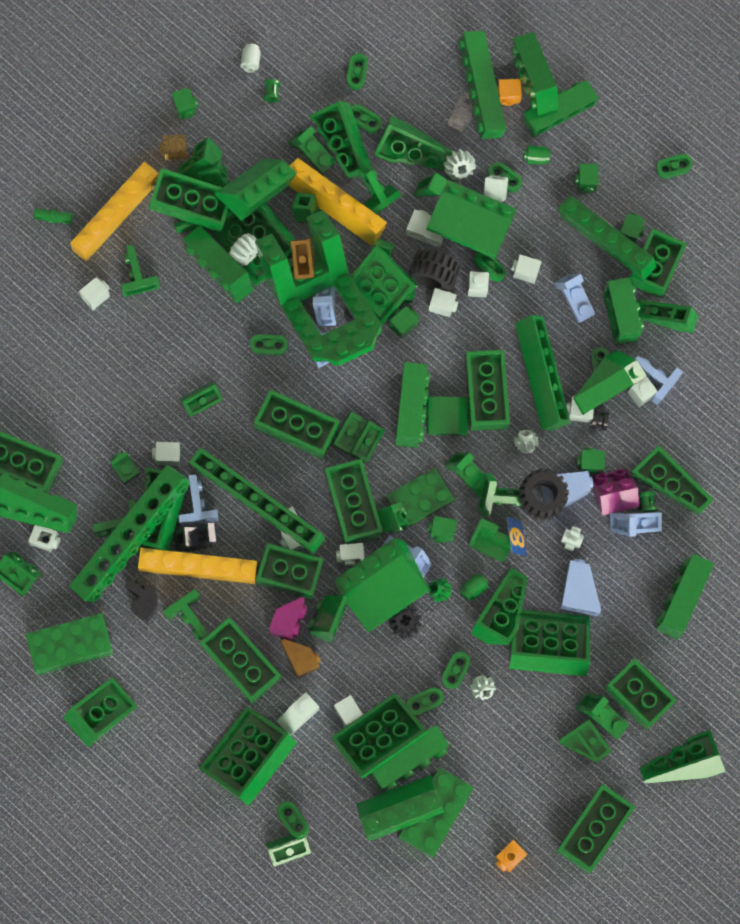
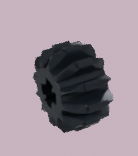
(413, 622)

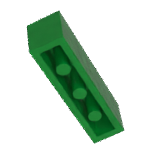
(571, 103)

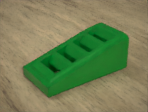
(430, 186)

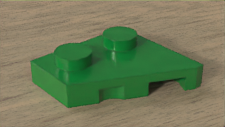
(587, 742)

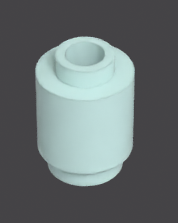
(250, 58)

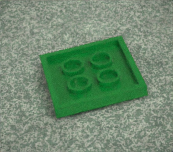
(383, 283)

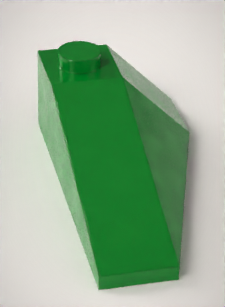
(409, 145)
(502, 614)
(693, 760)

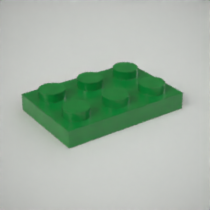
(422, 496)

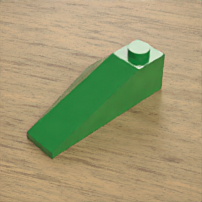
(610, 378)

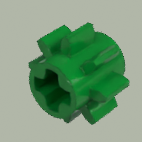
(440, 589)

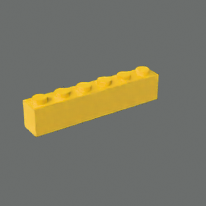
(337, 203)
(114, 212)
(197, 566)

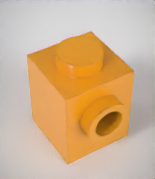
(509, 91)
(510, 856)

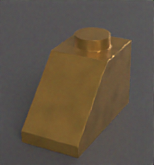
(303, 258)
(301, 658)

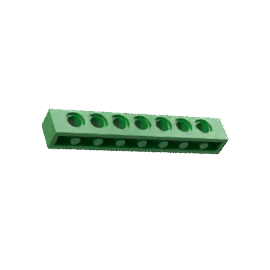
(257, 500)
(120, 536)

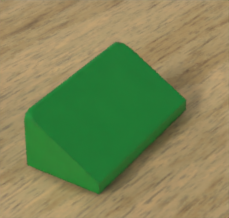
(201, 399)
(287, 849)

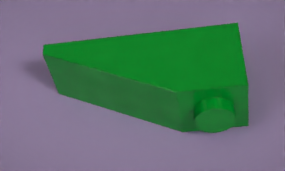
(668, 315)

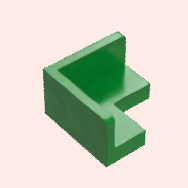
(203, 157)
(490, 541)

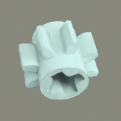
(526, 441)
(572, 538)
(483, 687)

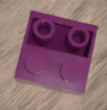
(615, 491)
(286, 619)

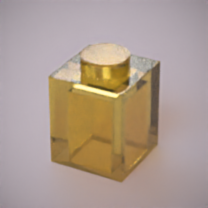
(173, 147)

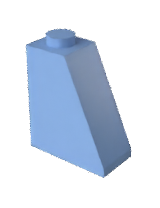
(578, 485)
(579, 589)

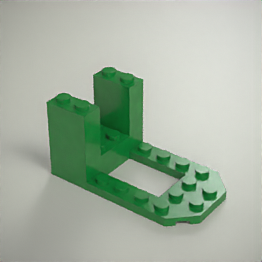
(329, 271)

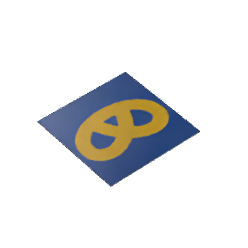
(516, 537)

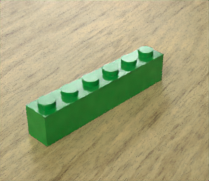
(482, 85)
(607, 237)
(542, 373)

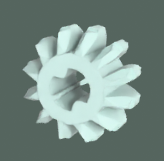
(459, 165)
(244, 249)

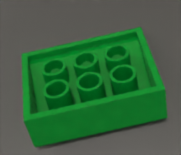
(471, 219)
(259, 224)
(382, 584)
(551, 643)
(378, 735)
(248, 755)

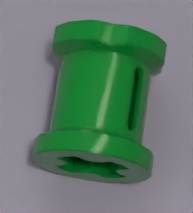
(271, 90)
(647, 501)

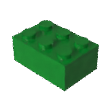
(666, 254)
(623, 311)
(289, 571)
(640, 694)

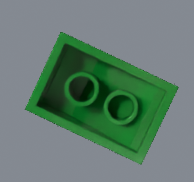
(328, 617)
(99, 712)

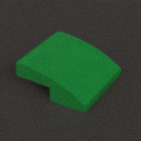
(447, 416)
(358, 437)

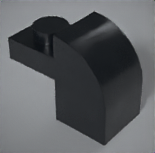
(195, 538)
(146, 604)

